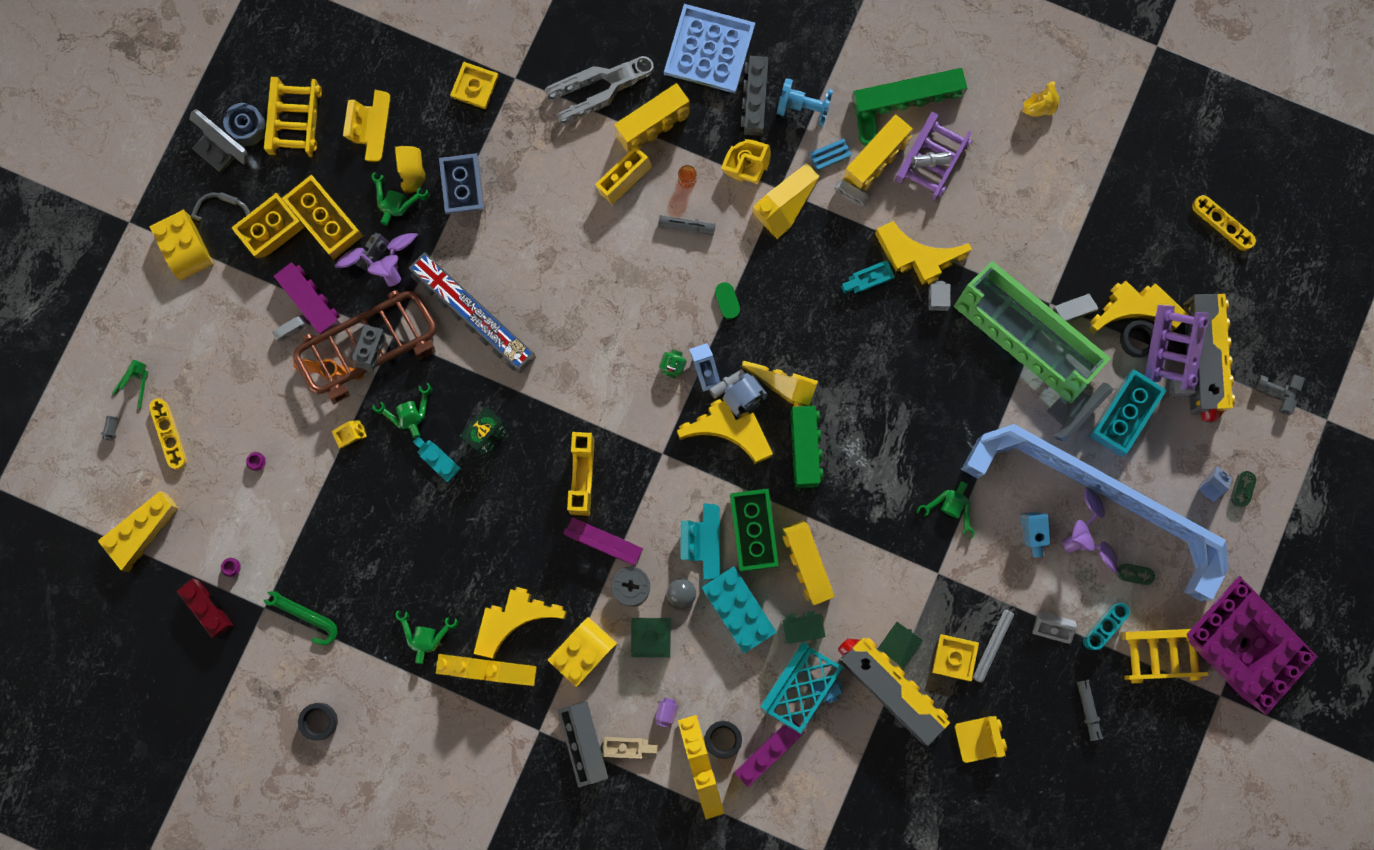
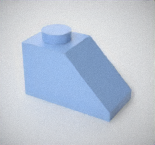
(705, 366)

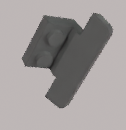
(215, 144)
(1075, 414)

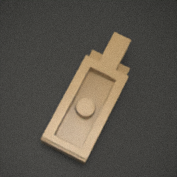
(627, 747)

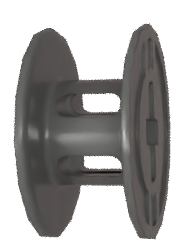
(622, 593)

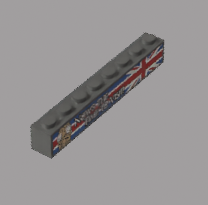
(468, 309)

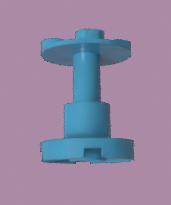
(796, 100)

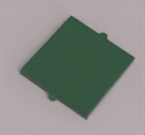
(900, 644)

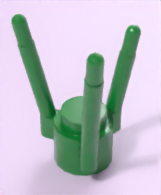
(135, 370)

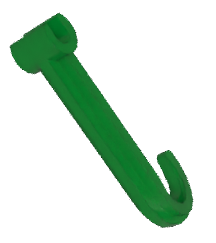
(306, 615)

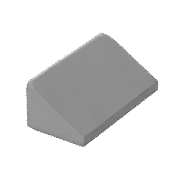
(1076, 308)
(1054, 627)

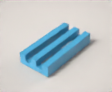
(829, 147)

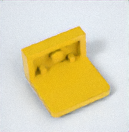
(980, 739)

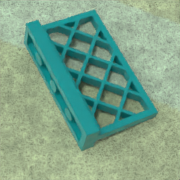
(785, 683)

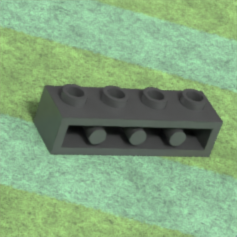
(756, 93)
(582, 741)

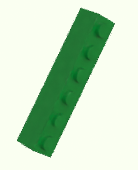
(909, 93)

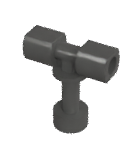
(1287, 392)

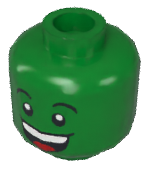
(672, 363)

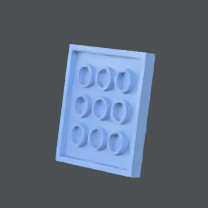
(709, 48)

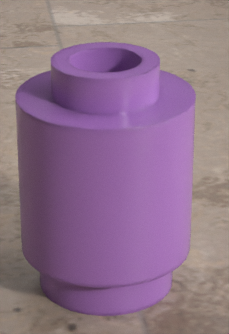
(666, 712)

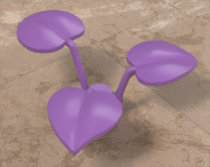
(384, 267)
(1083, 540)

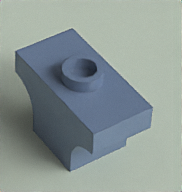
(1215, 484)

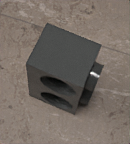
(369, 348)

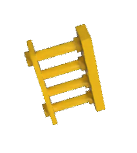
(276, 107)
(1153, 639)

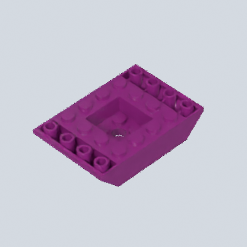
(1271, 657)

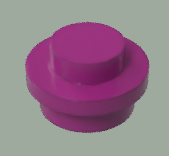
(256, 461)
(230, 567)

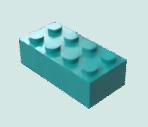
(1127, 413)
(738, 610)

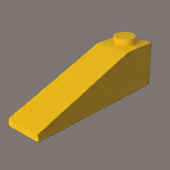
(783, 203)
(794, 389)

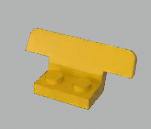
(368, 124)

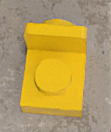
(349, 433)

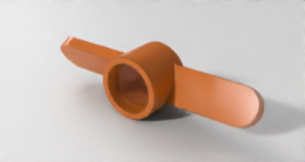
(315, 367)

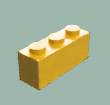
(623, 175)

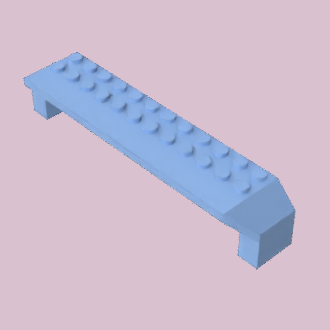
(1206, 548)

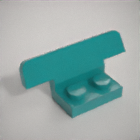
(702, 541)

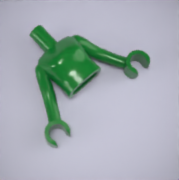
(394, 202)
(408, 413)
(953, 506)
(423, 638)

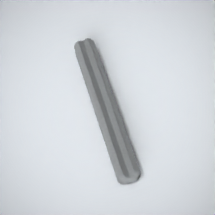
(993, 646)

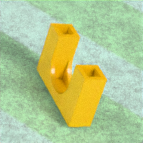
(580, 495)

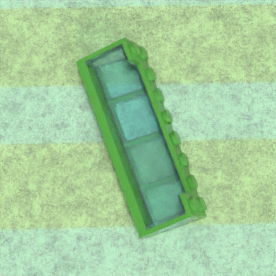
(1031, 332)

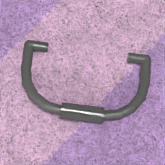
(222, 196)

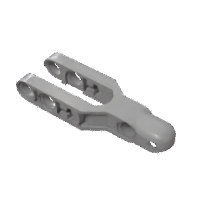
(619, 78)

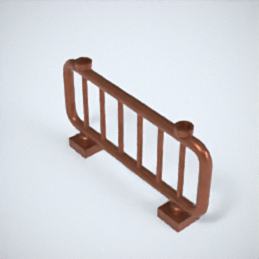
(337, 387)

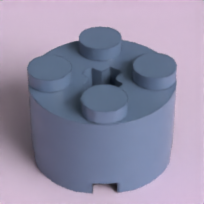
(235, 125)
(744, 395)

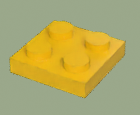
(474, 85)
(955, 657)

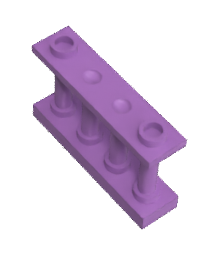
(924, 141)
(1159, 344)

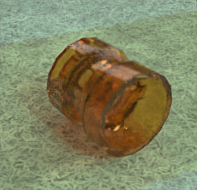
(689, 173)

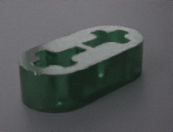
(1239, 487)
(1136, 570)

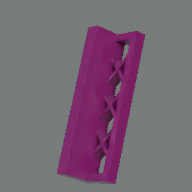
(603, 541)

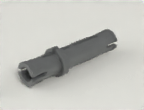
(687, 225)
(1089, 710)

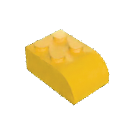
(268, 227)
(181, 245)
(582, 651)

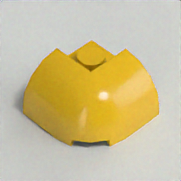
(747, 161)
(410, 168)

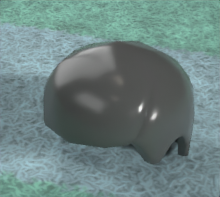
(681, 594)

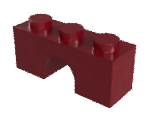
(207, 613)

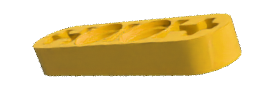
(1226, 220)
(164, 435)

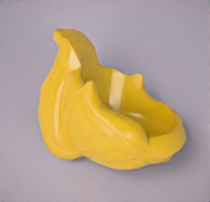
(1042, 103)

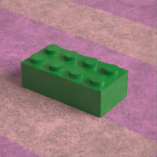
(805, 446)
(753, 530)

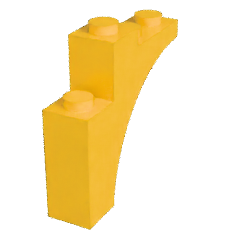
(926, 260)
(1131, 304)
(721, 423)
(519, 610)
(486, 670)
(701, 767)

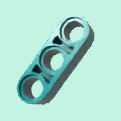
(1098, 631)

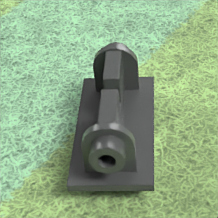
(376, 246)

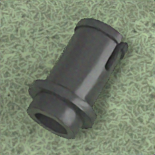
(110, 428)

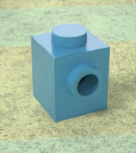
(833, 693)

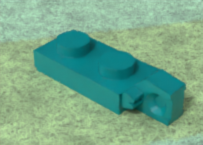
(869, 277)
(437, 459)

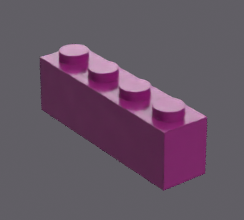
(307, 299)
(767, 754)

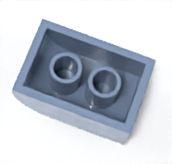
(461, 183)

